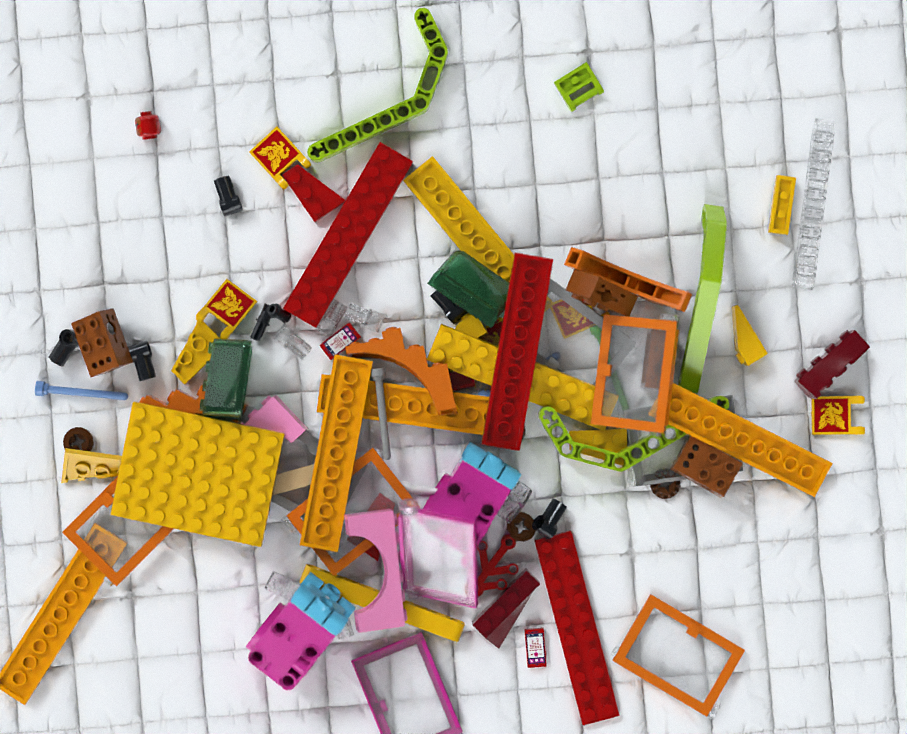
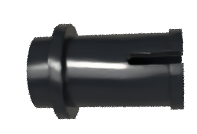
(276, 311)

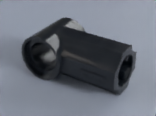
(228, 201)
(450, 309)
(63, 348)
(141, 357)
(546, 523)

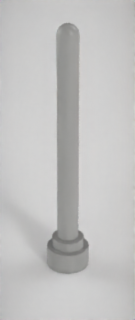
(378, 376)

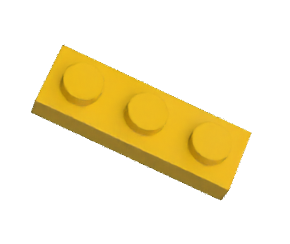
(781, 204)

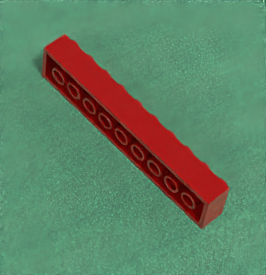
(348, 235)

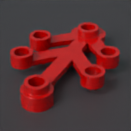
(490, 568)

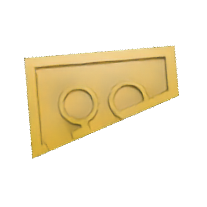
(194, 353)
(610, 440)
(87, 464)

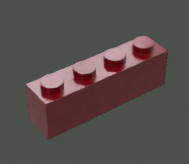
(831, 364)
(504, 610)

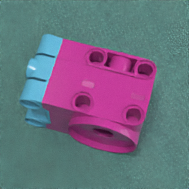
(474, 488)
(299, 632)

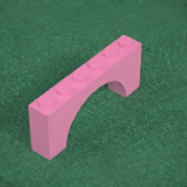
(277, 417)
(387, 608)

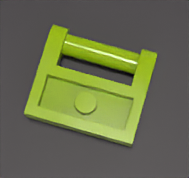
(575, 81)

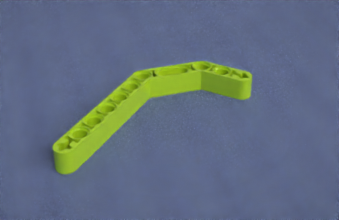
(392, 112)
(711, 270)
(610, 457)

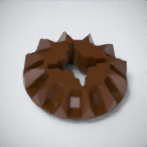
(82, 433)
(662, 492)
(524, 535)

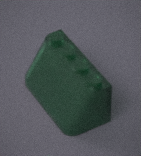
(472, 287)
(226, 378)

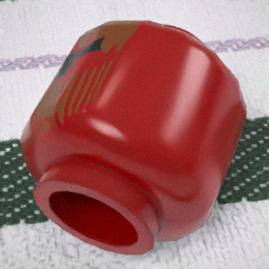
(147, 125)

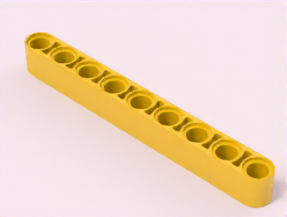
(416, 615)

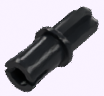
(262, 322)

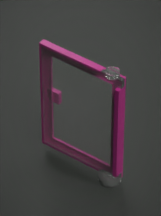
(438, 555)
(406, 689)

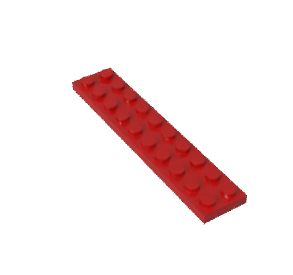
(517, 351)
(576, 628)

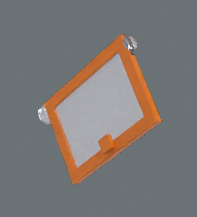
(636, 372)
(371, 489)
(113, 542)
(678, 656)

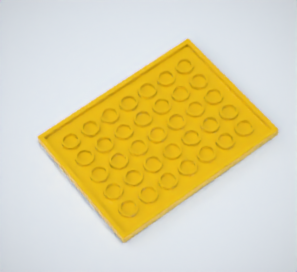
(197, 474)

